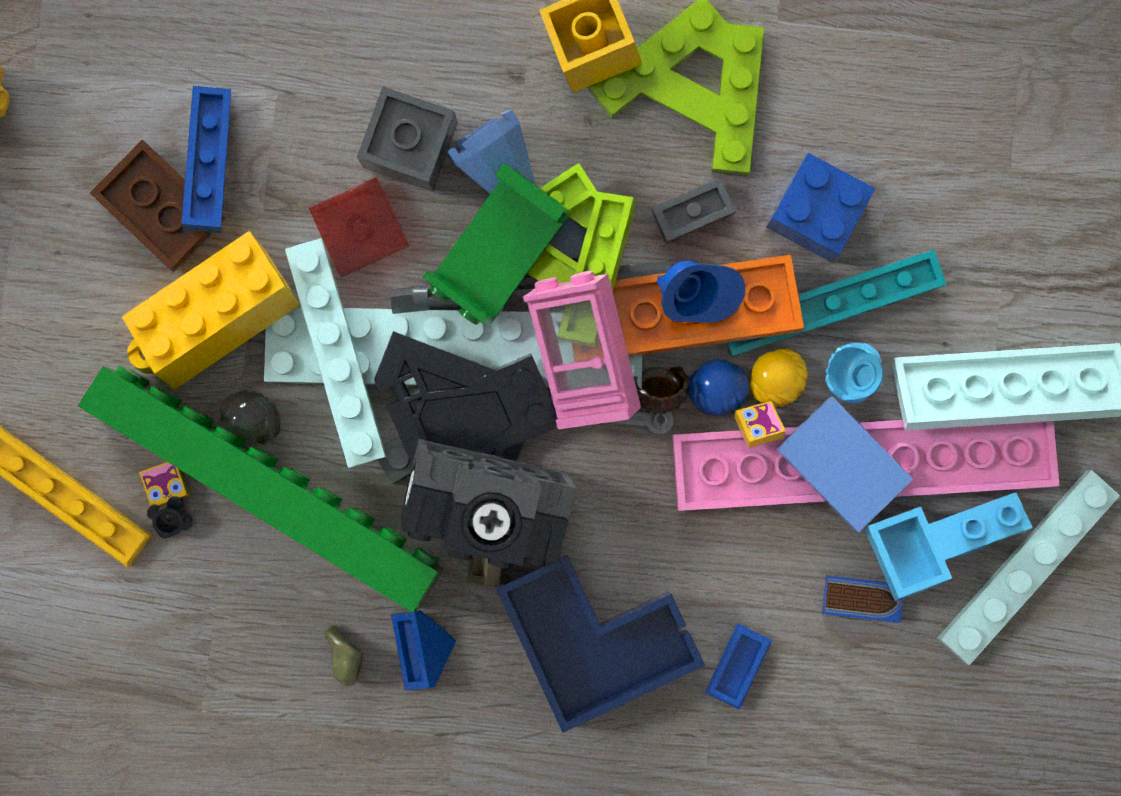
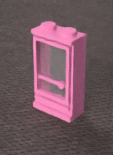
(583, 350)

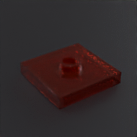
(358, 227)

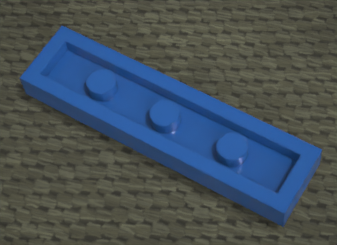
(206, 159)

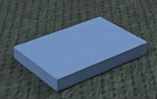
(844, 464)

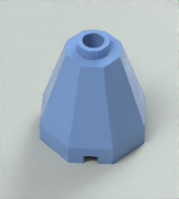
(489, 147)

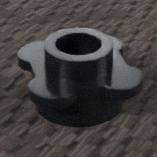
(167, 528)

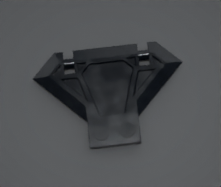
(463, 400)

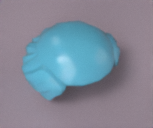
(854, 372)

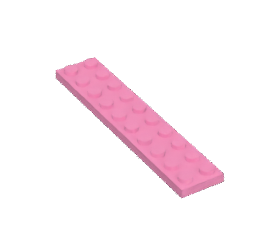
(723, 473)

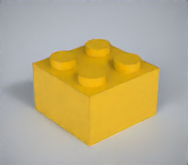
(590, 40)

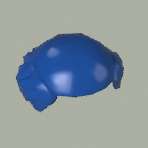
(718, 387)

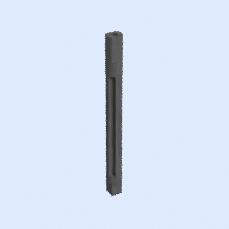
(422, 299)

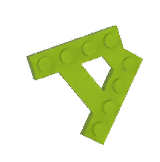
(727, 114)
(607, 226)

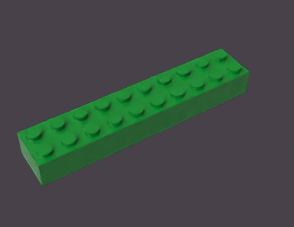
(261, 487)

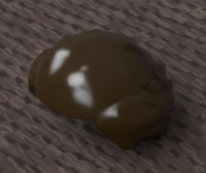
(663, 389)

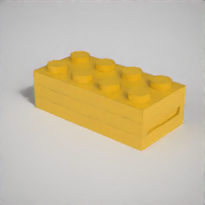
(208, 312)

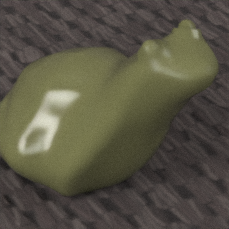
(345, 659)

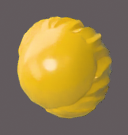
(778, 377)

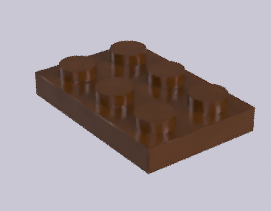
(148, 201)

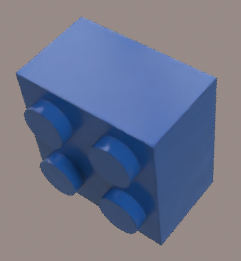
(820, 207)

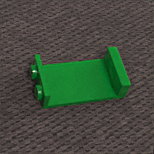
(498, 247)

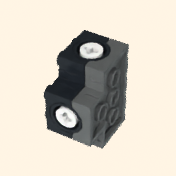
(487, 505)

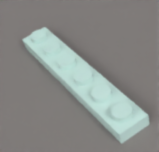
(335, 353)
(1028, 566)

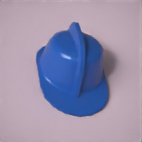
(700, 292)

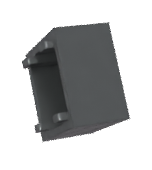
(407, 139)

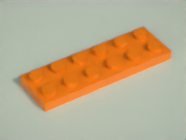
(767, 310)

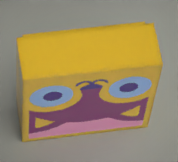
(760, 424)
(163, 482)

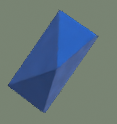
(421, 649)

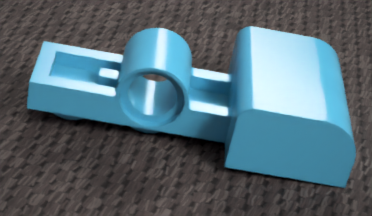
(915, 552)

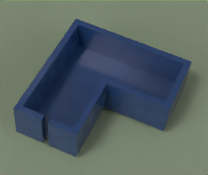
(589, 663)

